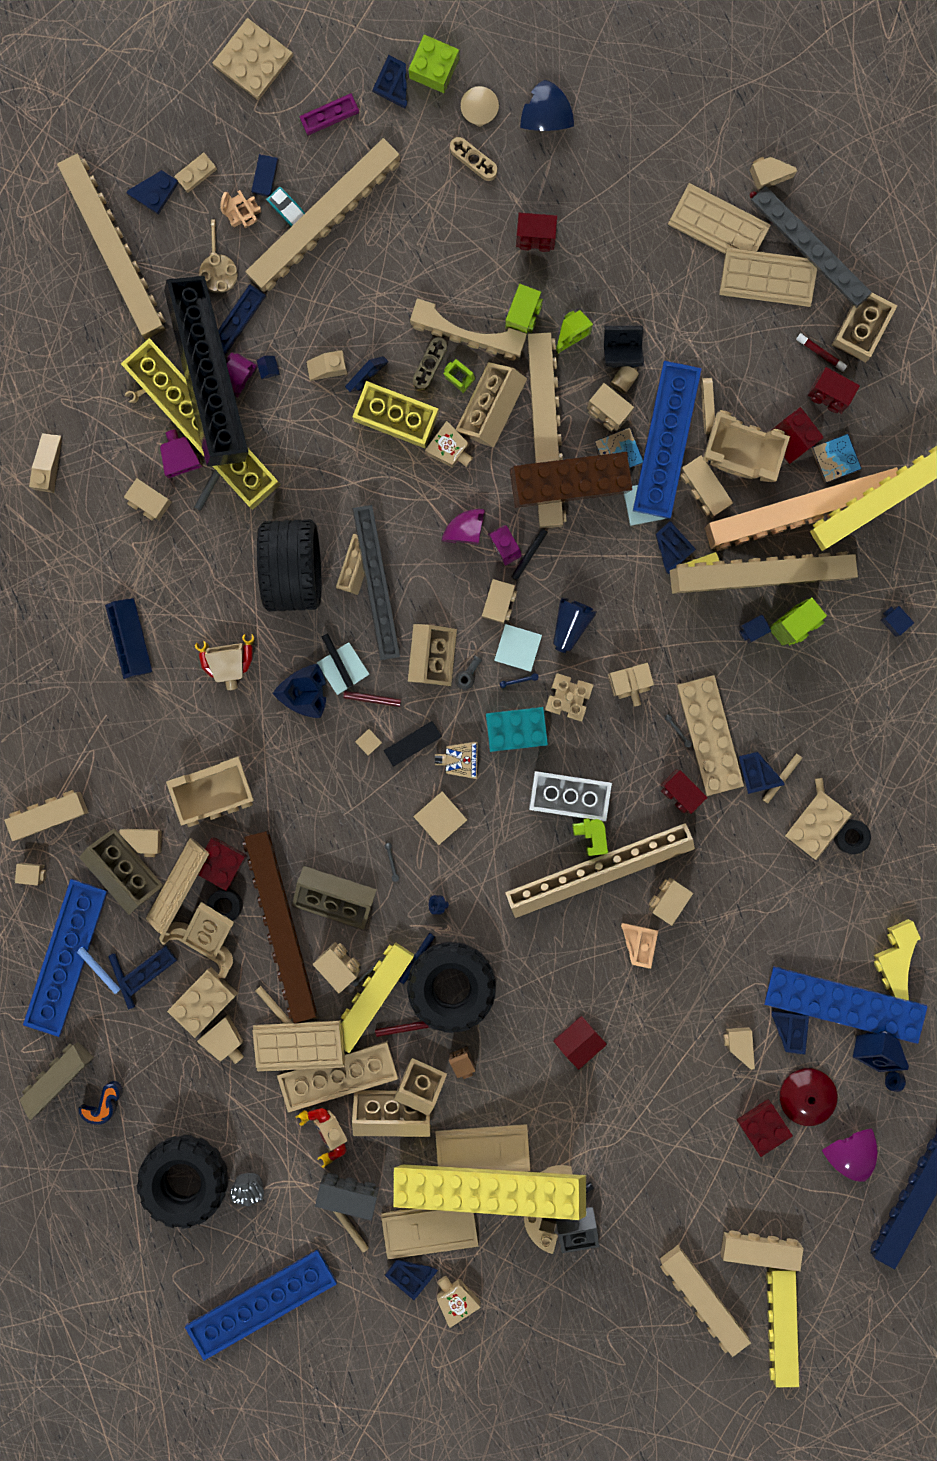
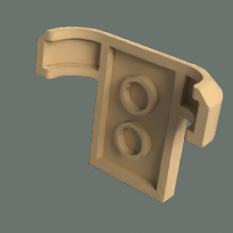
(206, 935)

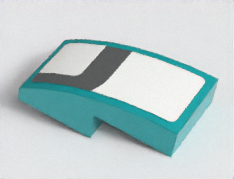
(285, 206)

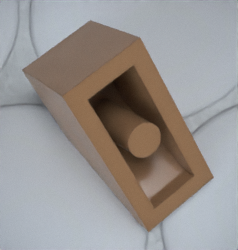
(462, 1063)

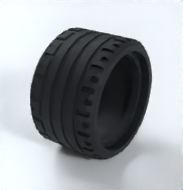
(289, 565)

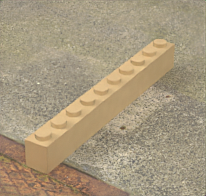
(324, 215)
(111, 246)
(544, 415)
(763, 573)
(600, 870)

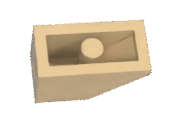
(770, 172)
(327, 365)
(143, 840)
(740, 1043)

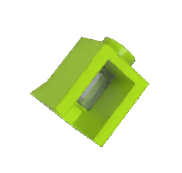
(459, 375)

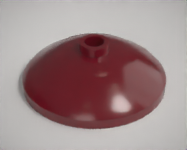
(799, 1088)

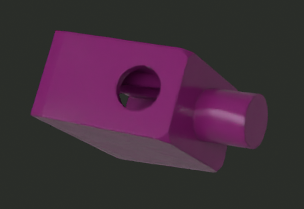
(178, 455)
(505, 544)

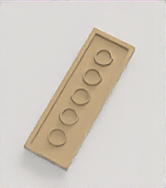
(710, 735)
(361, 1071)

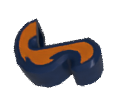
(107, 1106)

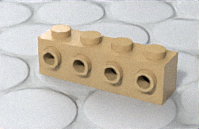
(46, 816)
(762, 1251)

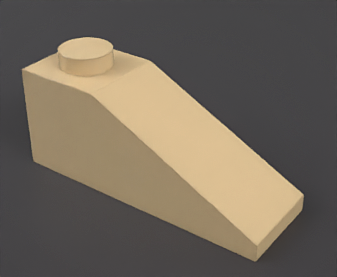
(46, 463)

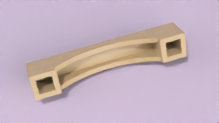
(506, 343)

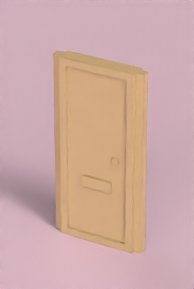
(717, 222)
(768, 277)
(177, 886)
(299, 1046)
(484, 1148)
(427, 1231)

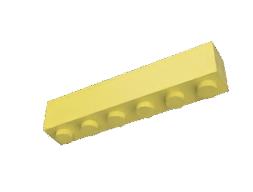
(374, 993)
(783, 1327)

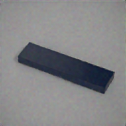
(240, 316)

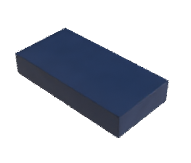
(264, 175)

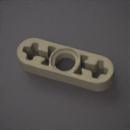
(431, 348)

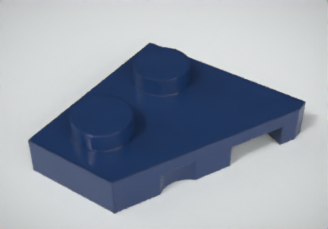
(392, 82)
(154, 191)
(365, 373)
(758, 773)
(792, 1030)
(410, 1276)

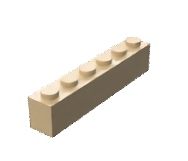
(705, 1301)

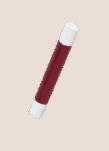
(821, 352)

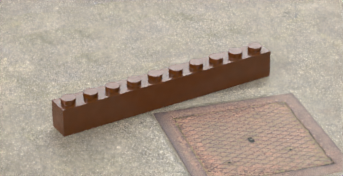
(280, 926)

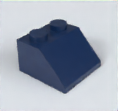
(880, 1052)

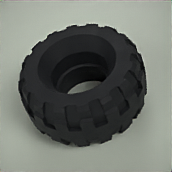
(447, 1016)
(166, 1204)

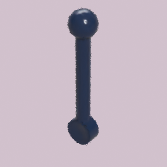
(534, 677)

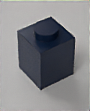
(896, 620)
(754, 629)

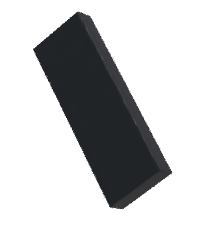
(412, 743)

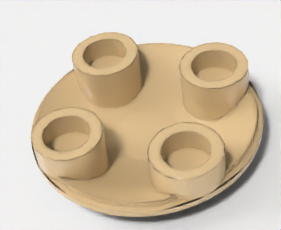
(479, 105)
(219, 273)

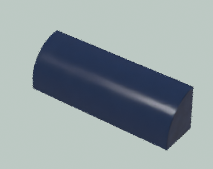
(128, 638)

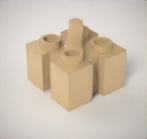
(631, 682)
(568, 697)

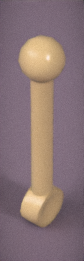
(213, 225)

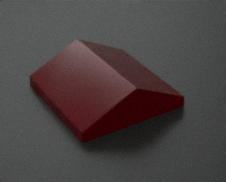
(579, 1042)

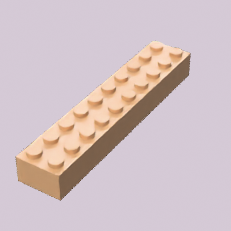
(789, 513)

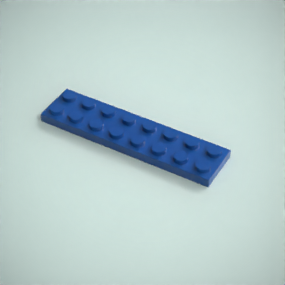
(667, 439)
(62, 962)
(845, 1004)
(261, 1304)

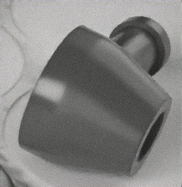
(468, 673)

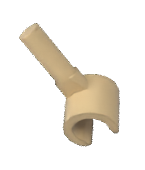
(136, 395)

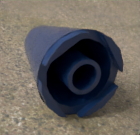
(571, 623)

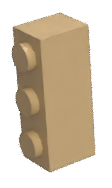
(705, 487)

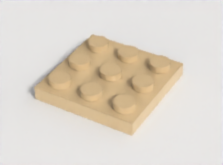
(252, 59)

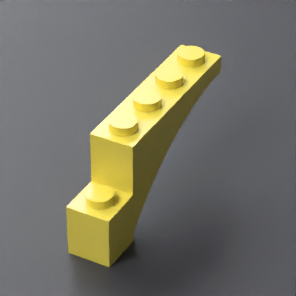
(895, 961)

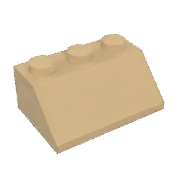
(432, 655)

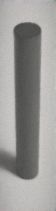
(207, 490)

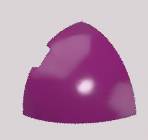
(465, 527)
(854, 1156)

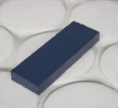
(148, 970)

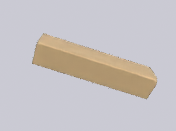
(352, 570)

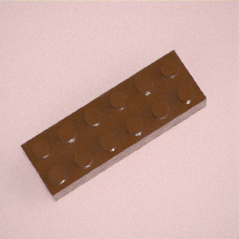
(570, 479)

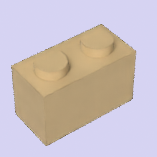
(147, 499)
(498, 601)

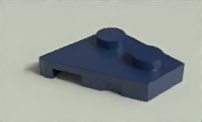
(673, 546)

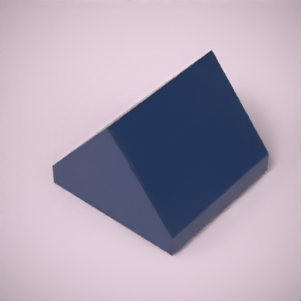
(267, 367)

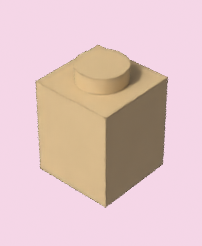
(30, 874)

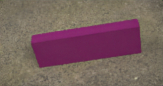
(329, 114)

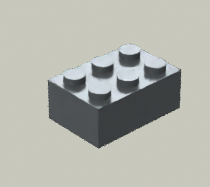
(347, 1196)

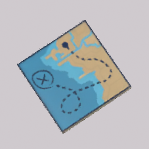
(620, 442)
(836, 458)

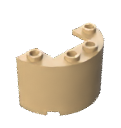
(745, 449)
(210, 792)
(541, 1229)

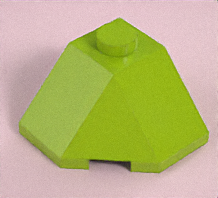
(574, 328)

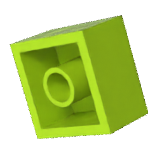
(434, 63)
(523, 309)

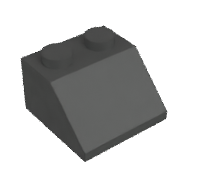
(578, 1234)

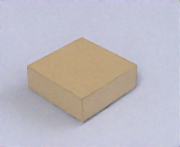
(368, 742)

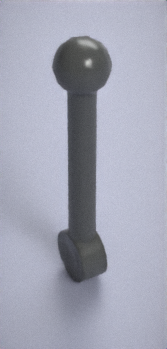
(687, 743)
(395, 877)
(356, 982)

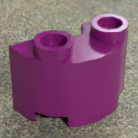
(239, 370)

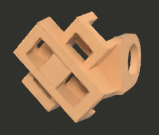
(239, 214)

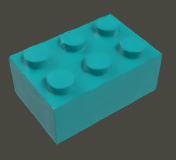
(516, 729)

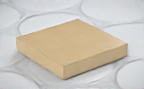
(440, 818)

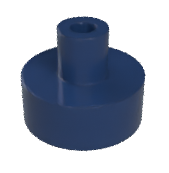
(437, 904)
(895, 1081)

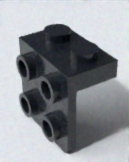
(623, 346)

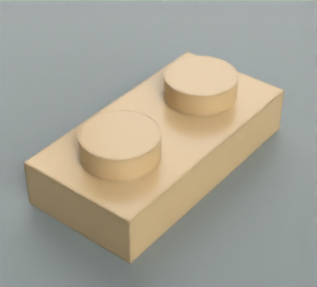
(195, 172)

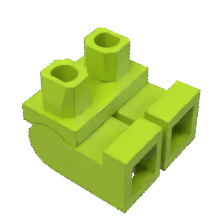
(596, 832)

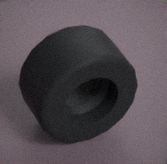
(864, 837)
(232, 896)

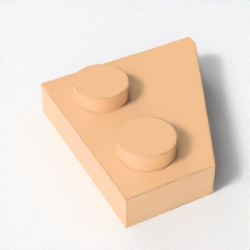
(641, 944)

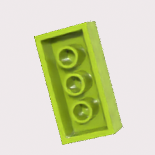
(797, 622)

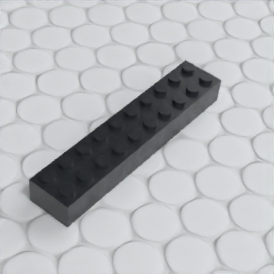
(205, 371)

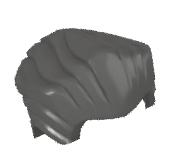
(247, 1189)

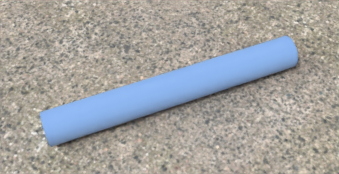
(98, 970)

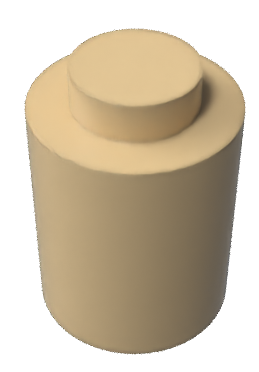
(624, 379)

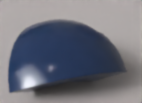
(547, 109)
(303, 691)

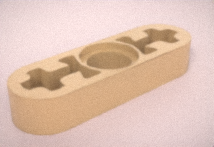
(474, 167)
(707, 404)

